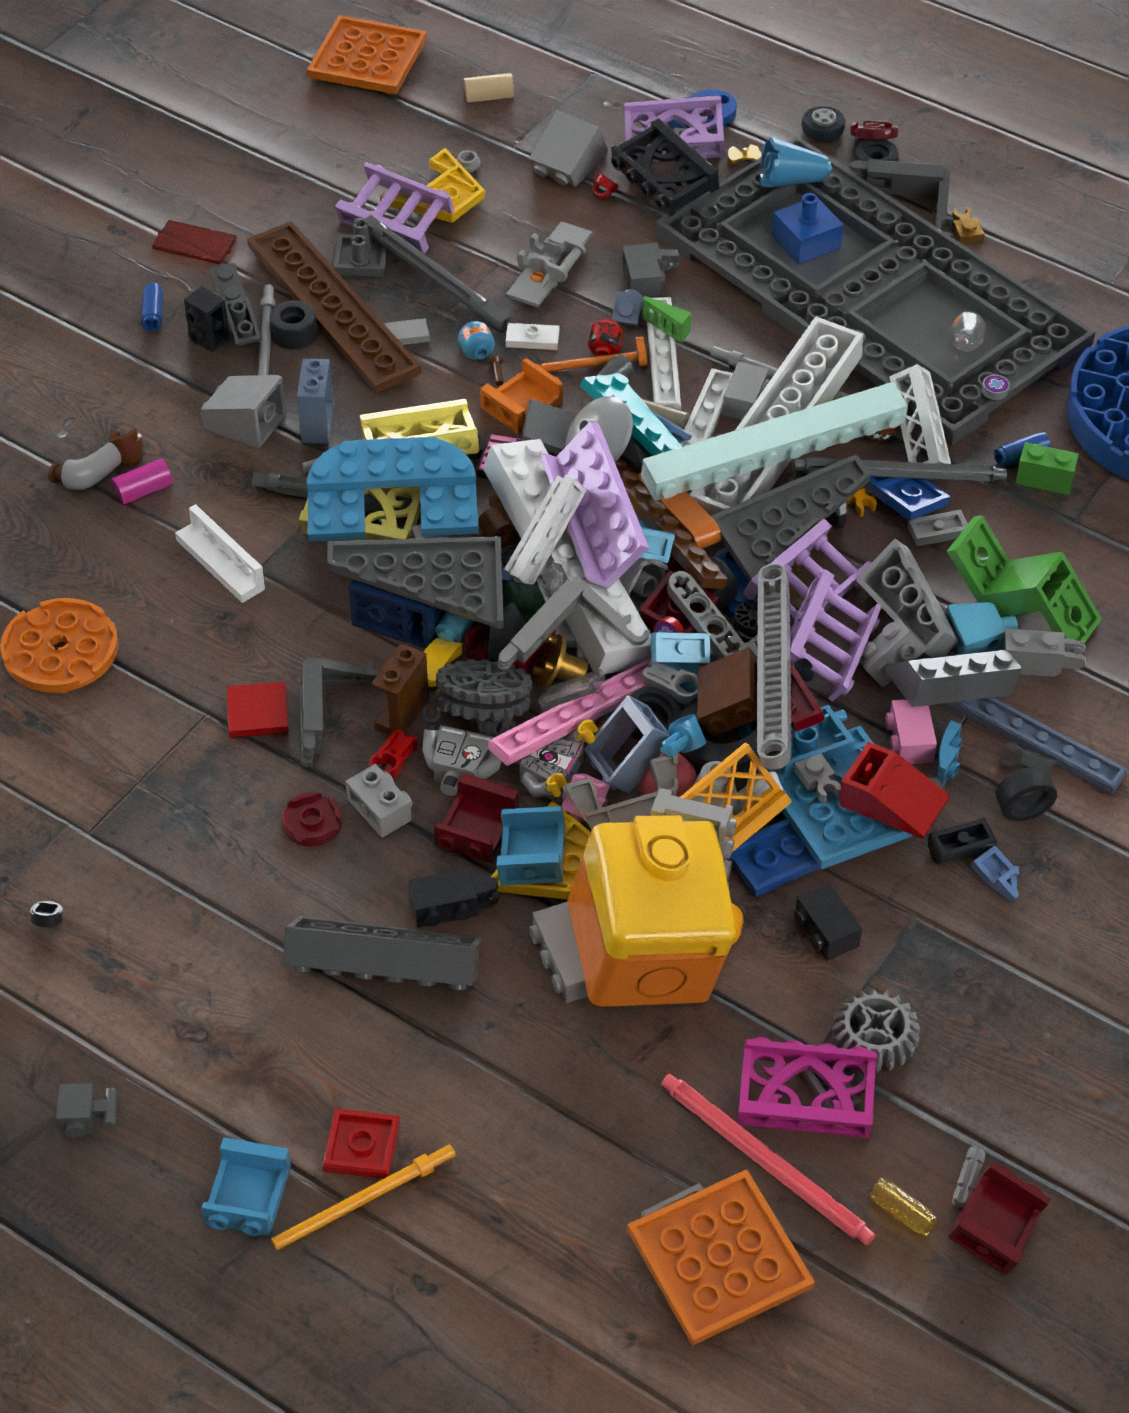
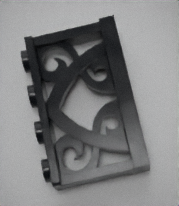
(661, 138)

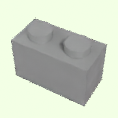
(744, 389)

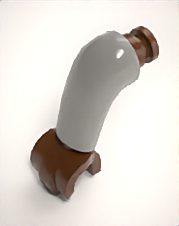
(92, 469)

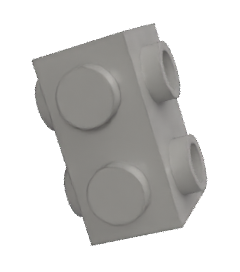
(379, 800)

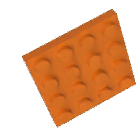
(367, 54)
(720, 1257)

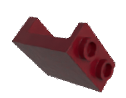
(475, 819)
(998, 1218)

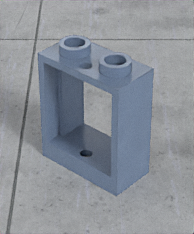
(315, 401)
(614, 733)

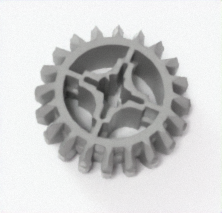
(876, 1019)

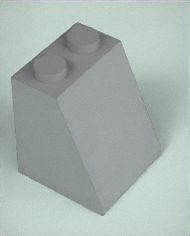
(568, 149)
(245, 408)

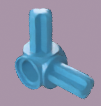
(684, 737)

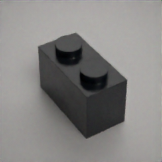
(827, 922)

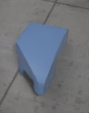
(997, 873)

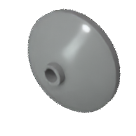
(614, 419)

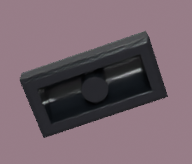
(961, 841)

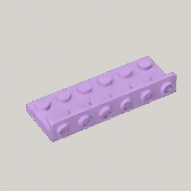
(604, 523)

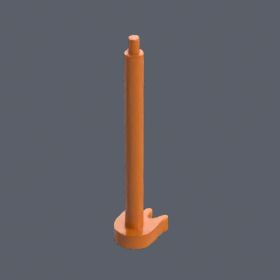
(639, 355)

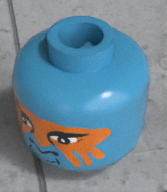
(476, 339)

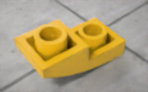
(438, 655)

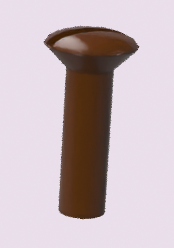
(496, 362)

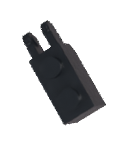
(450, 896)

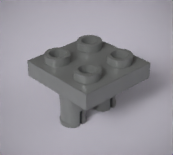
(360, 253)

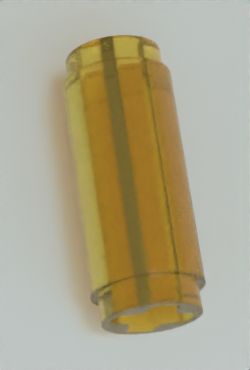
(904, 1207)

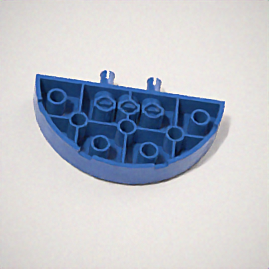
(1101, 401)

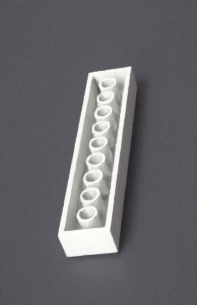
(805, 379)
(521, 486)

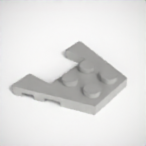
(586, 801)

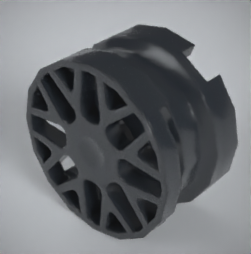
(746, 620)

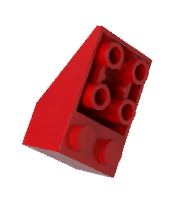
(891, 791)

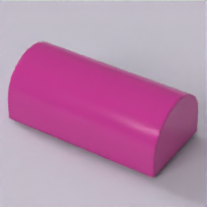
(142, 481)

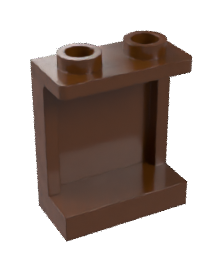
(406, 685)
(727, 692)

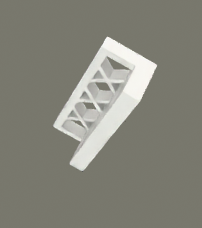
(927, 412)
(545, 529)
(221, 555)

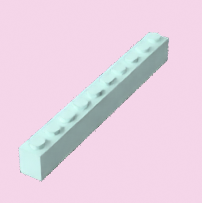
(773, 441)

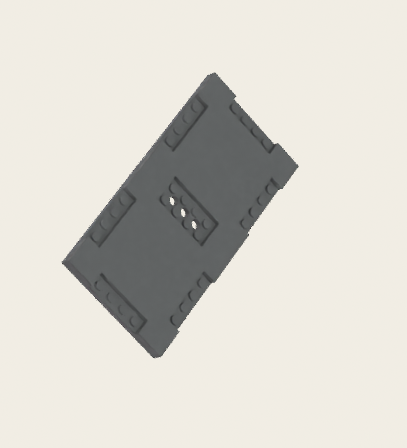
(900, 313)

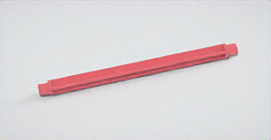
(769, 1160)

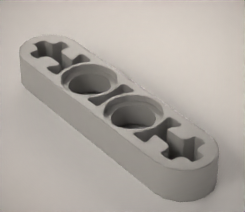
(709, 616)

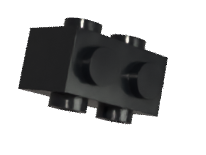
(206, 318)

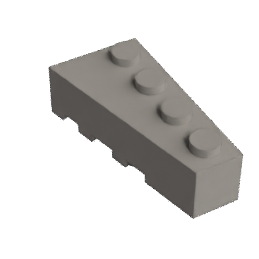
(904, 593)

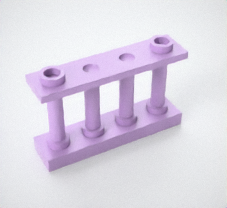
(396, 184)
(800, 554)
(803, 632)

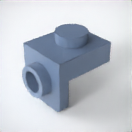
(628, 308)

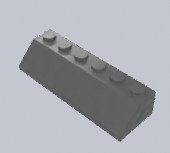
(382, 952)

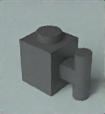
(80, 1108)

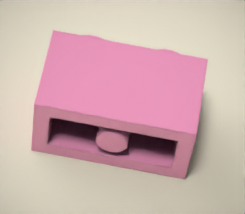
(911, 732)

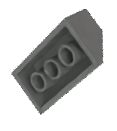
(956, 677)

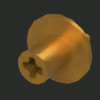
(558, 663)

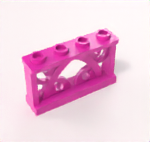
(819, 1059)

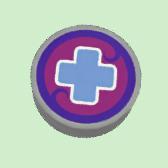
(995, 387)

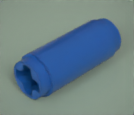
(152, 307)
(1011, 453)

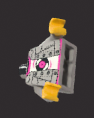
(555, 764)

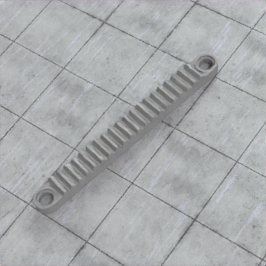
(773, 667)

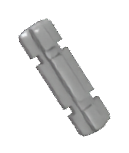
(968, 1176)

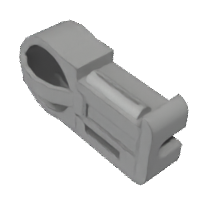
(669, 680)

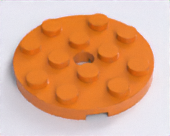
(84, 658)

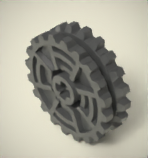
(483, 690)

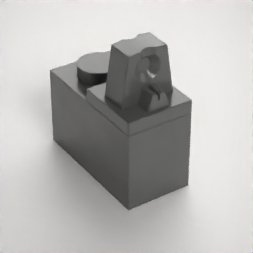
(646, 265)

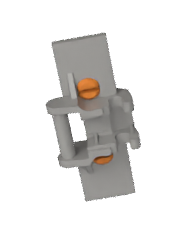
(541, 267)

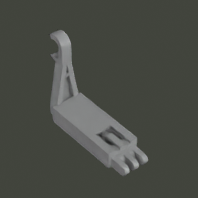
(552, 615)

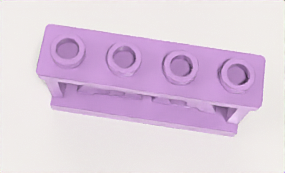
(686, 110)

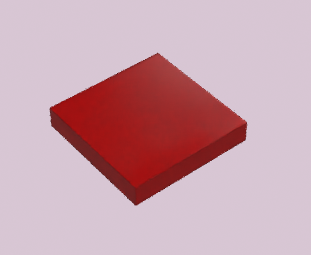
(257, 709)
(361, 1143)

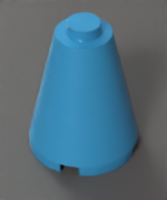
(791, 164)

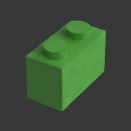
(1047, 468)

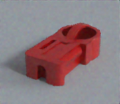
(395, 752)

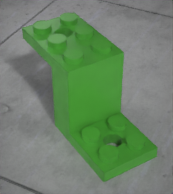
(1023, 584)

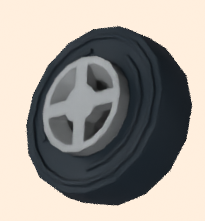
(823, 123)

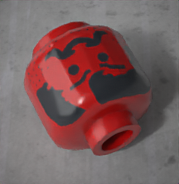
(605, 338)

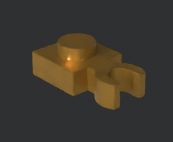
(967, 229)

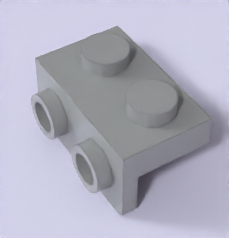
(890, 647)

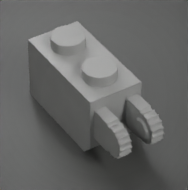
(1044, 651)

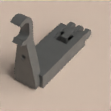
(909, 180)
(314, 674)

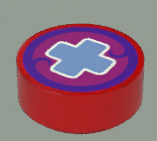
(669, 625)

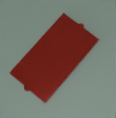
(194, 242)

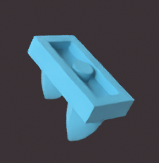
(680, 648)

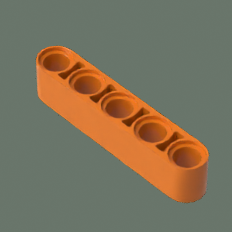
(692, 518)

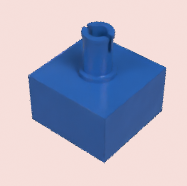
(807, 229)

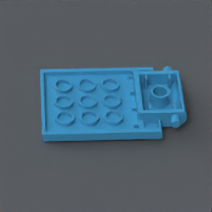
(828, 829)

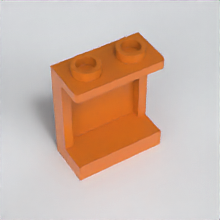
(510, 400)

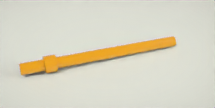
(421, 1167)

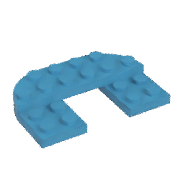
(344, 471)

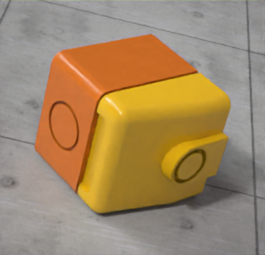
(652, 912)

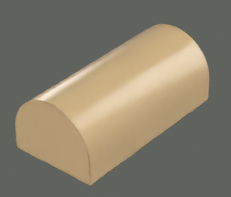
(488, 87)

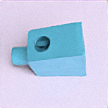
(978, 627)

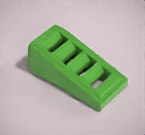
(672, 321)

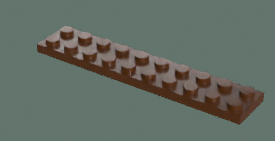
(338, 308)

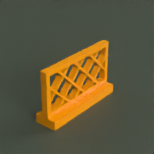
(754, 814)

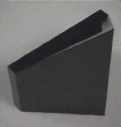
(513, 622)

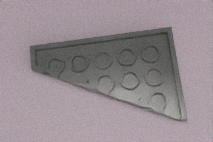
(439, 572)

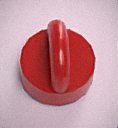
(605, 182)

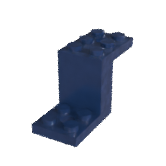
(395, 614)

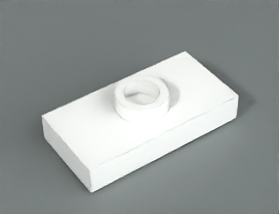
(532, 336)

